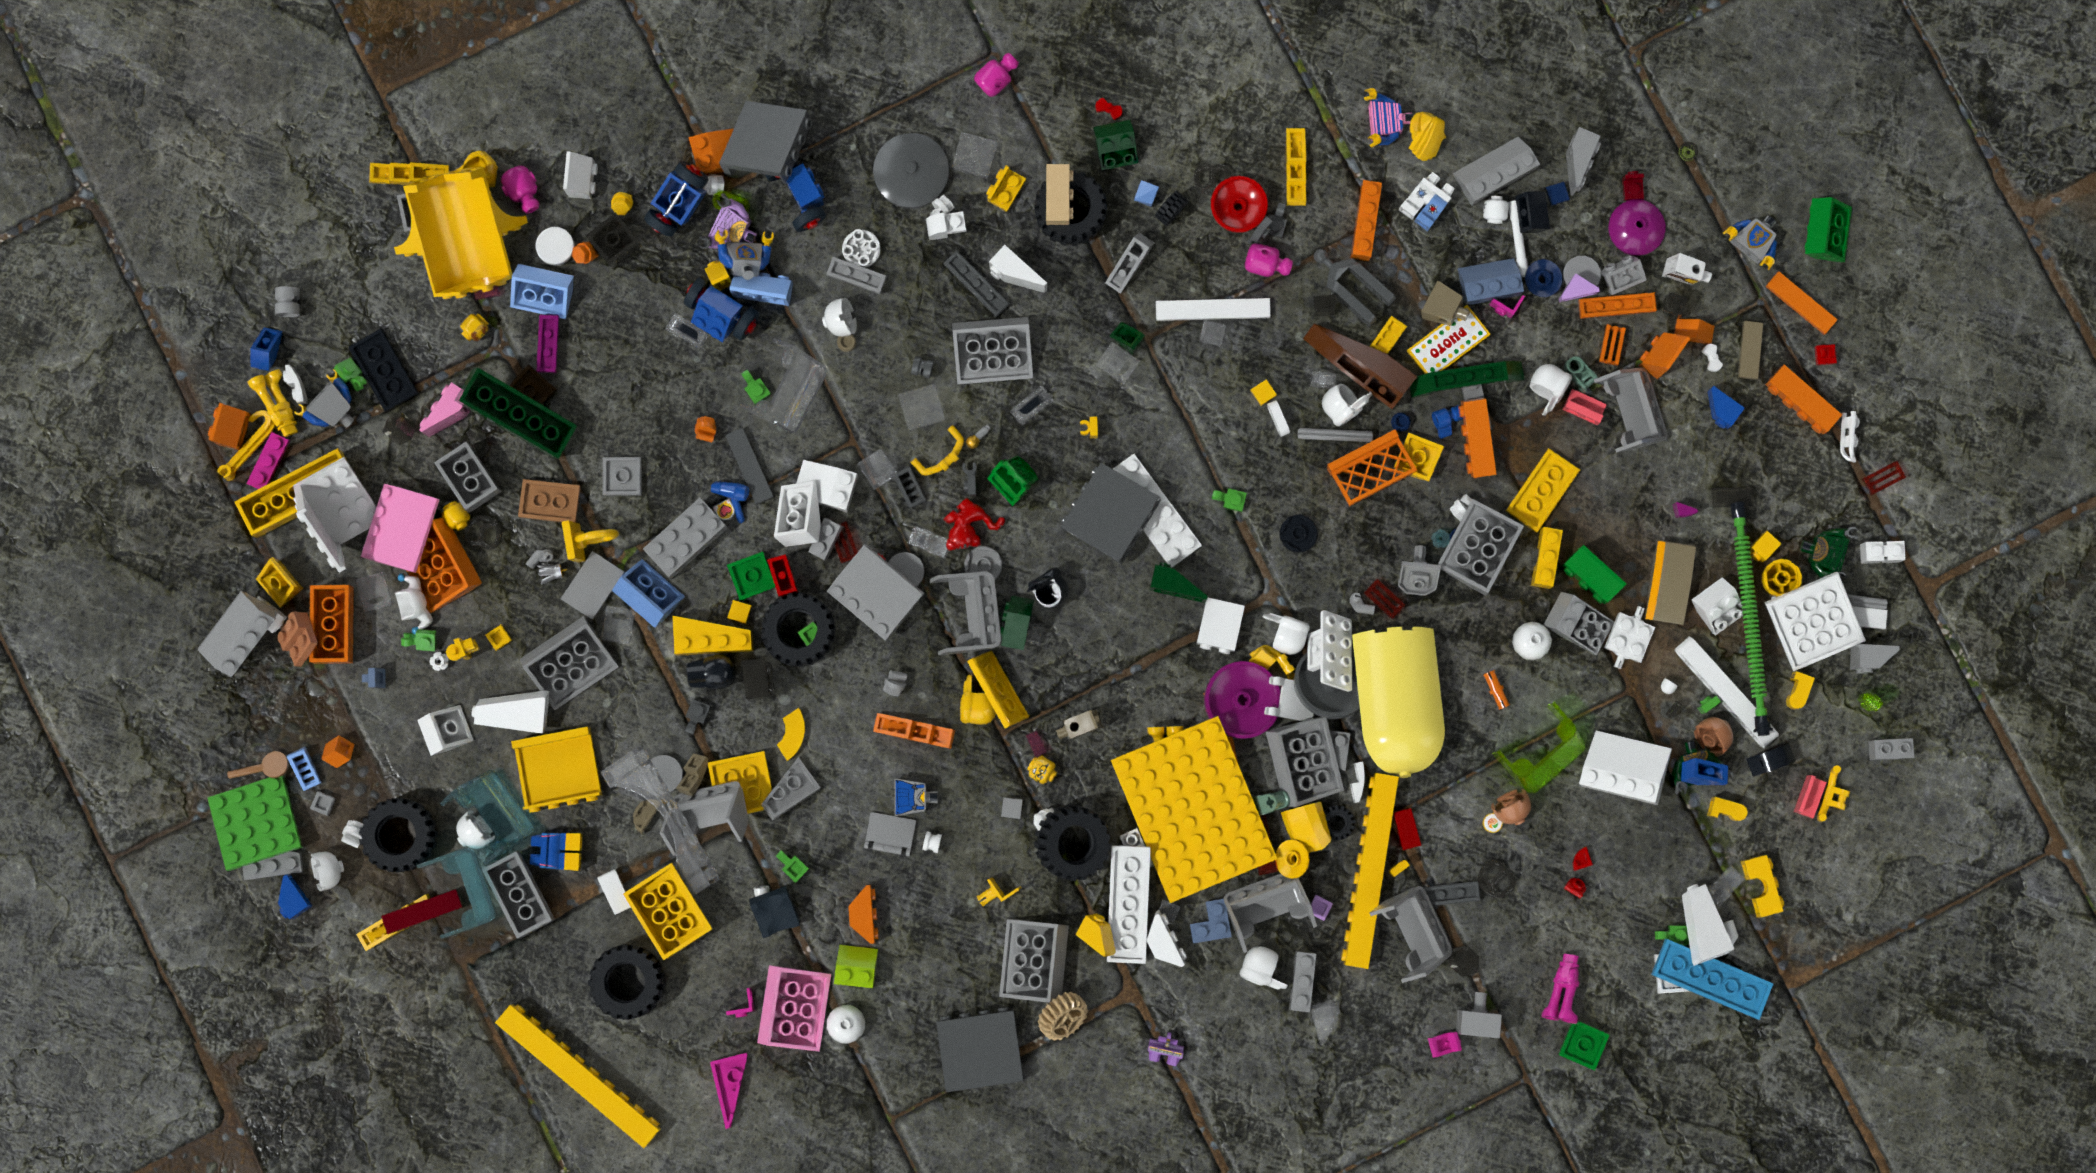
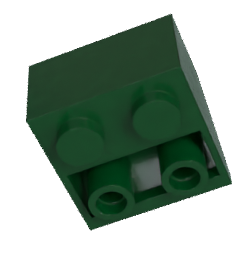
(1115, 144)

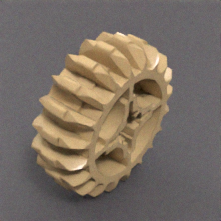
(1062, 1016)

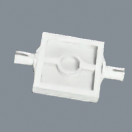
(1629, 637)

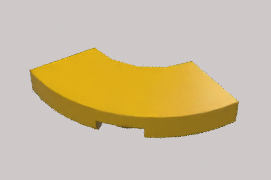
(793, 734)

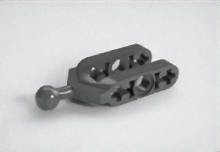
(1337, 269)

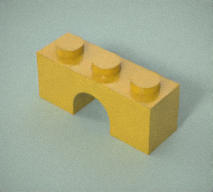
(1546, 564)
(1769, 901)

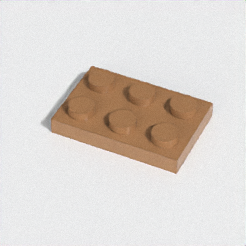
(549, 501)

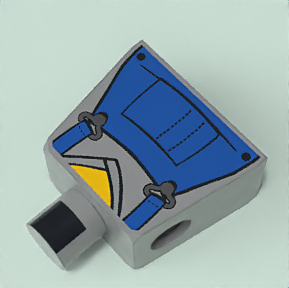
(912, 797)

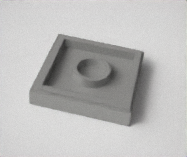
(622, 476)

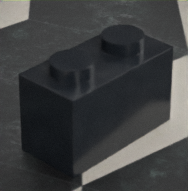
(1532, 212)

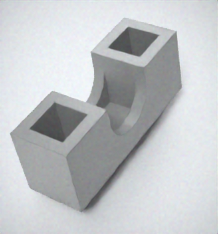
(1302, 982)

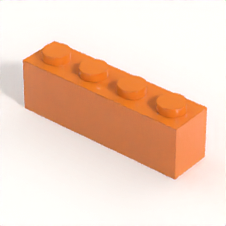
(1366, 220)
(1803, 400)
(1478, 437)

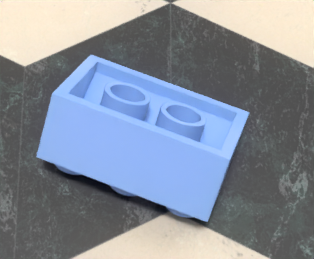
(763, 289)
(541, 291)

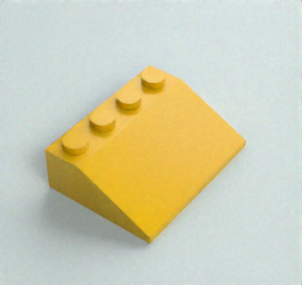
(667, 911)

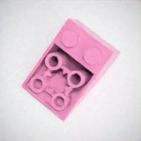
(444, 412)

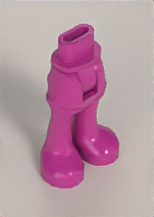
(1565, 977)

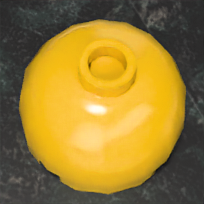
(1781, 577)

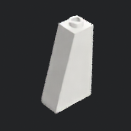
(515, 712)
(1704, 926)

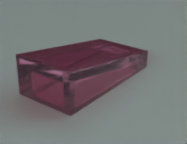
(490, 294)
(1036, 744)

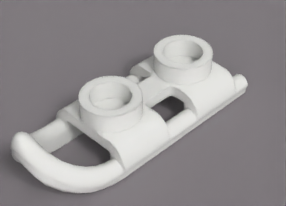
(1851, 440)

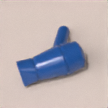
(736, 492)

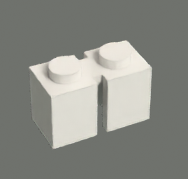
(1876, 551)

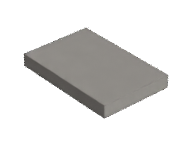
(592, 585)

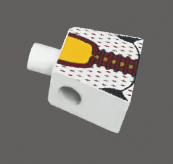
(1686, 269)

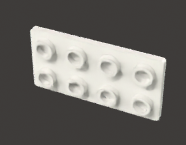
(1332, 651)

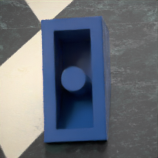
(265, 349)
(1723, 408)
(1704, 772)
(292, 898)

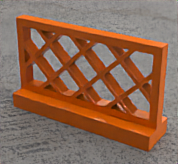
(1363, 453)

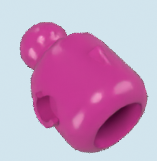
(995, 75)
(521, 187)
(1265, 261)

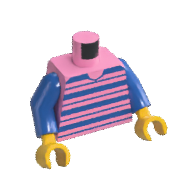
(1385, 118)

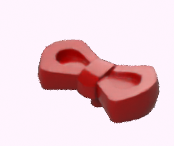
(1103, 106)

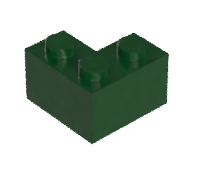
(1017, 620)

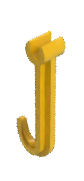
(249, 447)

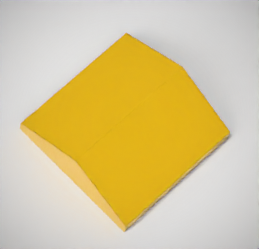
(1423, 455)

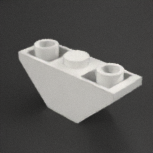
(1163, 942)

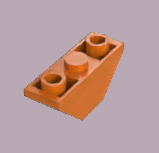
(863, 914)

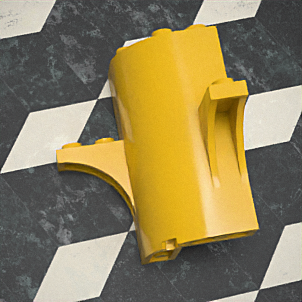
(459, 232)

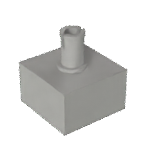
(1478, 1021)

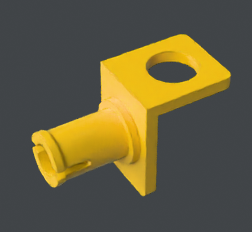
(993, 892)

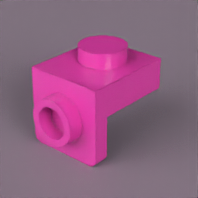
(1444, 1044)

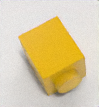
(1764, 547)

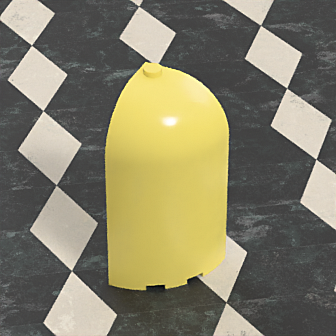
(1399, 698)

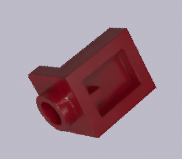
(1633, 186)

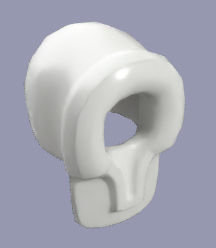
(1550, 384)
(1342, 404)
(1290, 634)
(1259, 967)

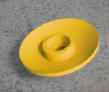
(1285, 859)

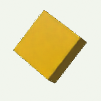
(1263, 392)
(739, 611)
(498, 637)
(1263, 658)
(1398, 868)

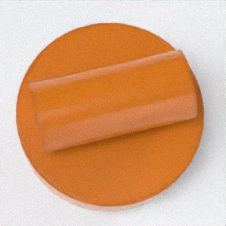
(584, 253)
(705, 429)

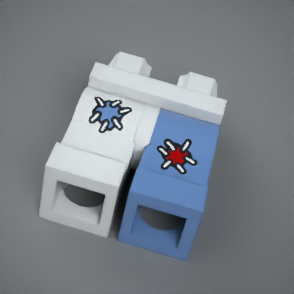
(1427, 194)

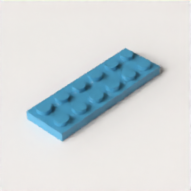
(1712, 980)

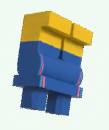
(551, 851)

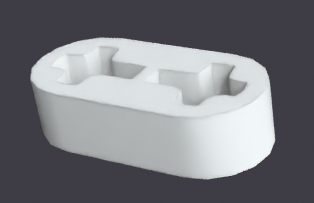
(1278, 418)

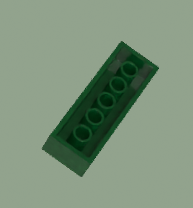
(515, 413)

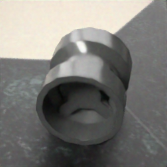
(922, 367)

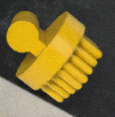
(621, 203)

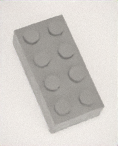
(685, 538)
(518, 894)

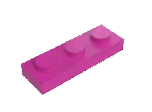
(268, 461)

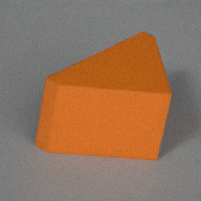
(1695, 329)

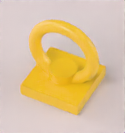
(578, 540)

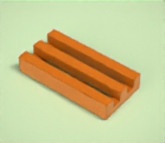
(1615, 329)

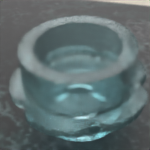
(1445, 538)

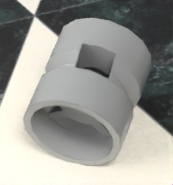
(287, 301)

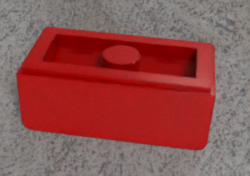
(1406, 829)

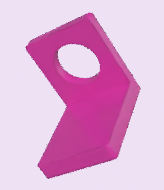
(1503, 310)
(743, 1012)

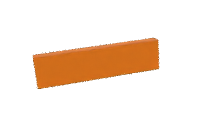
(1801, 303)
(1617, 305)

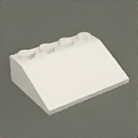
(1625, 767)

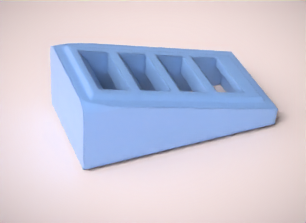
(303, 751)

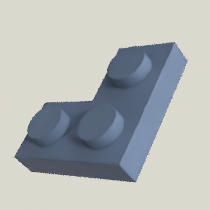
(1216, 927)

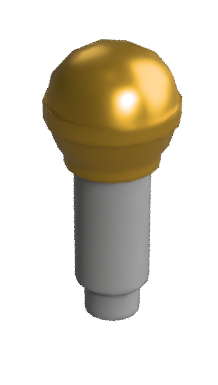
(973, 441)

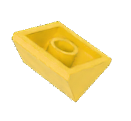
(278, 582)

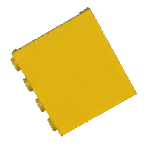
(557, 769)

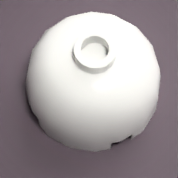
(839, 318)
(1532, 640)
(473, 831)
(326, 870)
(845, 1024)

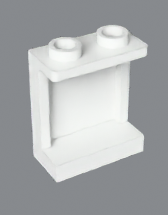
(1220, 625)

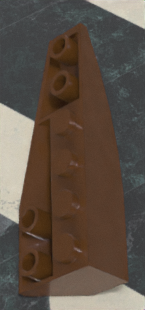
(1364, 364)

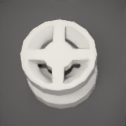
(932, 842)

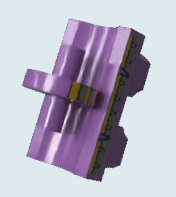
(1167, 1047)

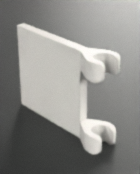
(1289, 703)

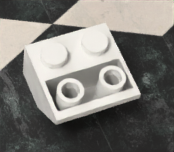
(1718, 606)

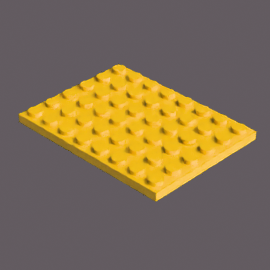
(1194, 809)

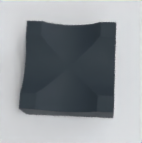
(774, 911)

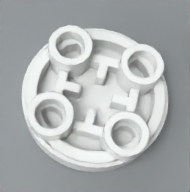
(554, 246)
(861, 248)

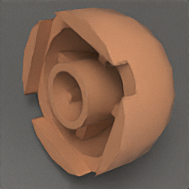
(1714, 734)
(1512, 807)

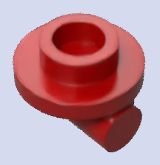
(1576, 887)

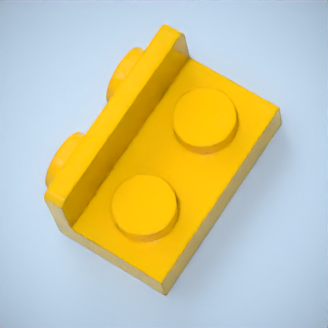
(1005, 189)

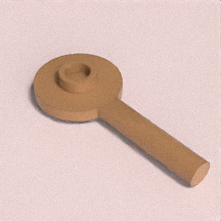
(273, 765)

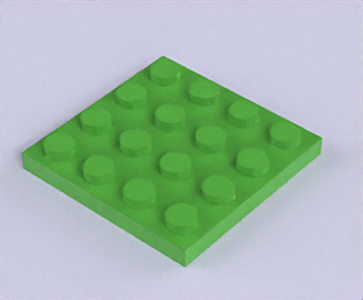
(254, 822)

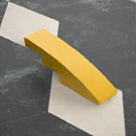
(1295, 167)
(403, 173)
(377, 933)

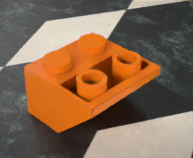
(229, 426)

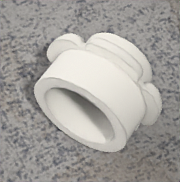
(434, 661)

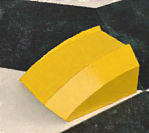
(1308, 826)

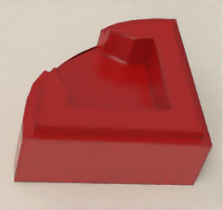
(1581, 859)

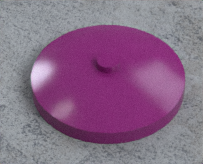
(1239, 699)

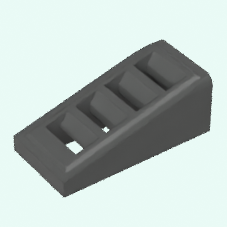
(907, 469)

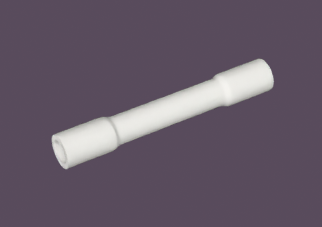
(1521, 261)

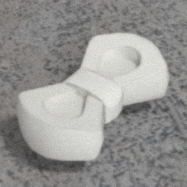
(1714, 363)

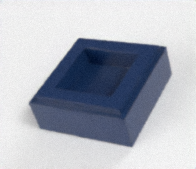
(1557, 193)

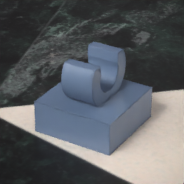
(375, 678)

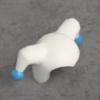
(413, 602)

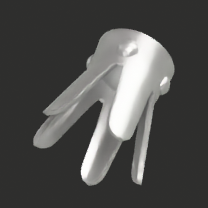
(555, 572)

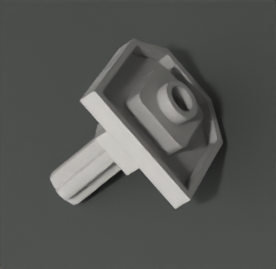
(1418, 576)

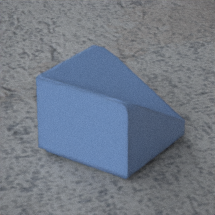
(1146, 193)

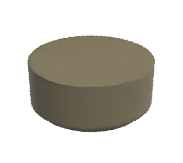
(846, 343)

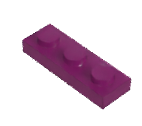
(547, 344)

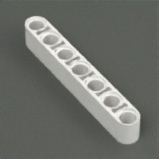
(1723, 688)

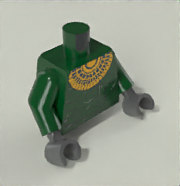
(1828, 551)
(1692, 752)

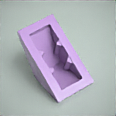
(1578, 288)

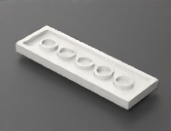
(1166, 527)
(1129, 902)

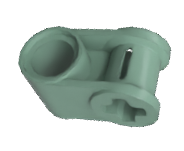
(1581, 374)
(1269, 802)

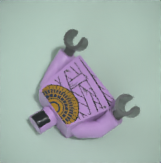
(732, 218)

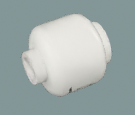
(1495, 210)

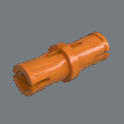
(1496, 689)

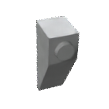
(1129, 262)

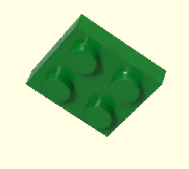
(751, 576)
(1583, 1045)

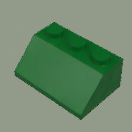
(1828, 229)
(1593, 575)

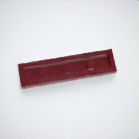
(421, 912)

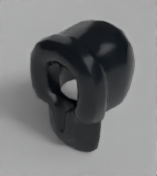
(1050, 588)
(712, 672)

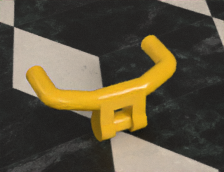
(947, 461)
(1281, 659)
(1830, 791)

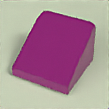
(1682, 510)

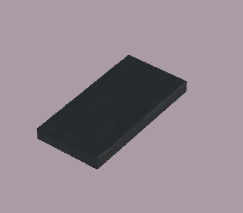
(383, 370)

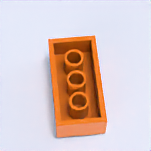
(332, 623)

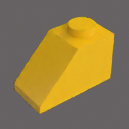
(718, 275)
(1097, 934)

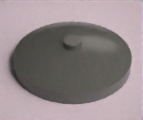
(911, 170)
(1322, 698)

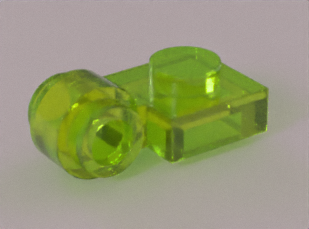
(1870, 702)

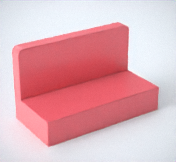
(1584, 407)
(1810, 796)

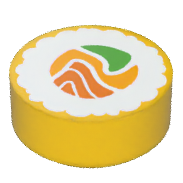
(1491, 823)

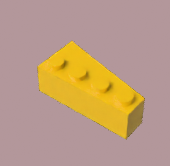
(702, 637)

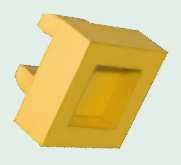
(1092, 427)

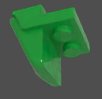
(1013, 478)

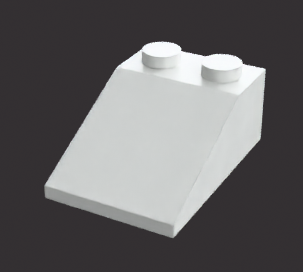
(1013, 270)
(833, 484)
(798, 514)

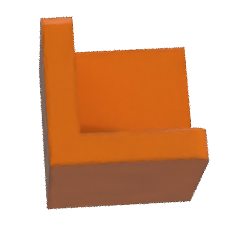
(338, 751)

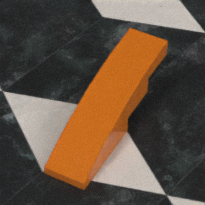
(914, 730)

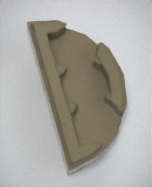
(643, 815)

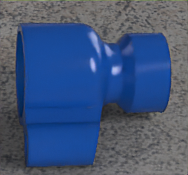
(1443, 420)

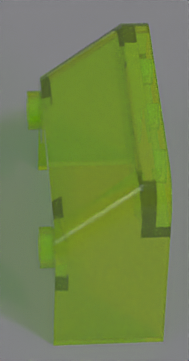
(1535, 777)

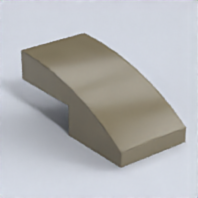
(695, 771)

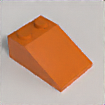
(709, 149)
(1663, 353)

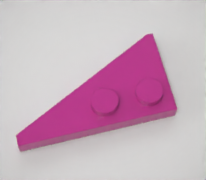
(728, 1079)

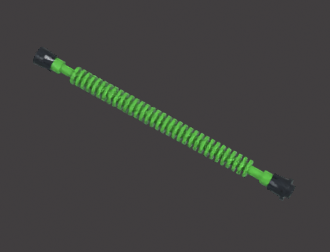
(1762, 721)

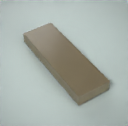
(1750, 350)

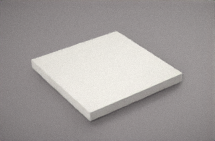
(1815, 621)

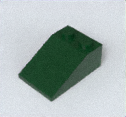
(1172, 583)

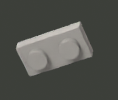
(828, 535)

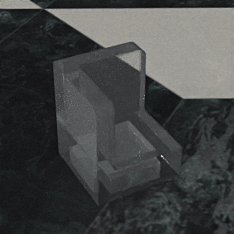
(1212, 333)

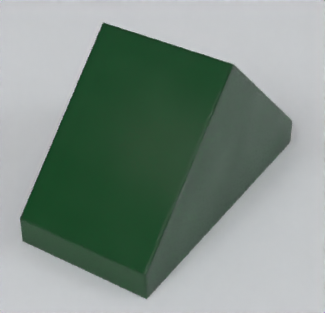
(1127, 337)

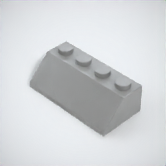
(1496, 170)
(237, 633)

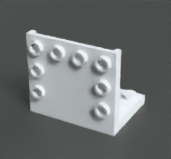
(334, 508)

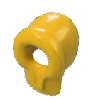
(975, 707)

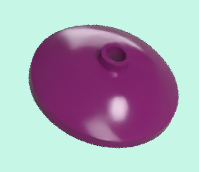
(1628, 236)

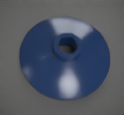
(1551, 274)

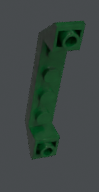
(1466, 377)

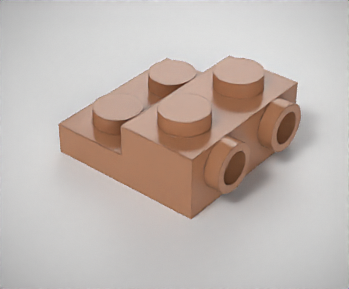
(297, 637)

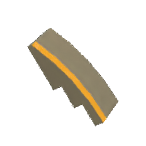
(1670, 582)

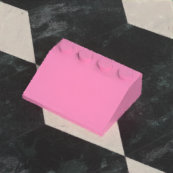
(400, 528)
(794, 1008)

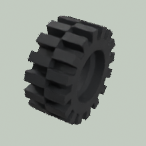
(1171, 208)
(1348, 818)

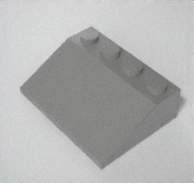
(992, 350)
(1480, 547)
(875, 592)
(569, 662)
(1305, 761)
(1033, 960)

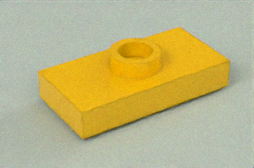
(1388, 335)

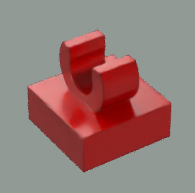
(1825, 354)

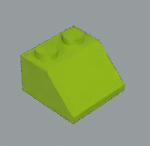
(856, 966)

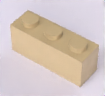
(1058, 194)

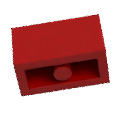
(782, 575)

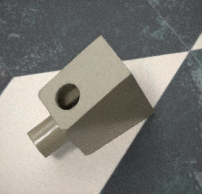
(1444, 306)
(1087, 722)

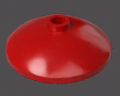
(1239, 191)

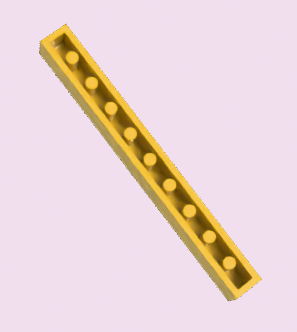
(1371, 870)
(578, 1075)

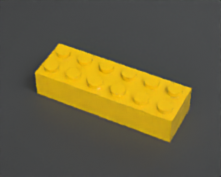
(274, 503)

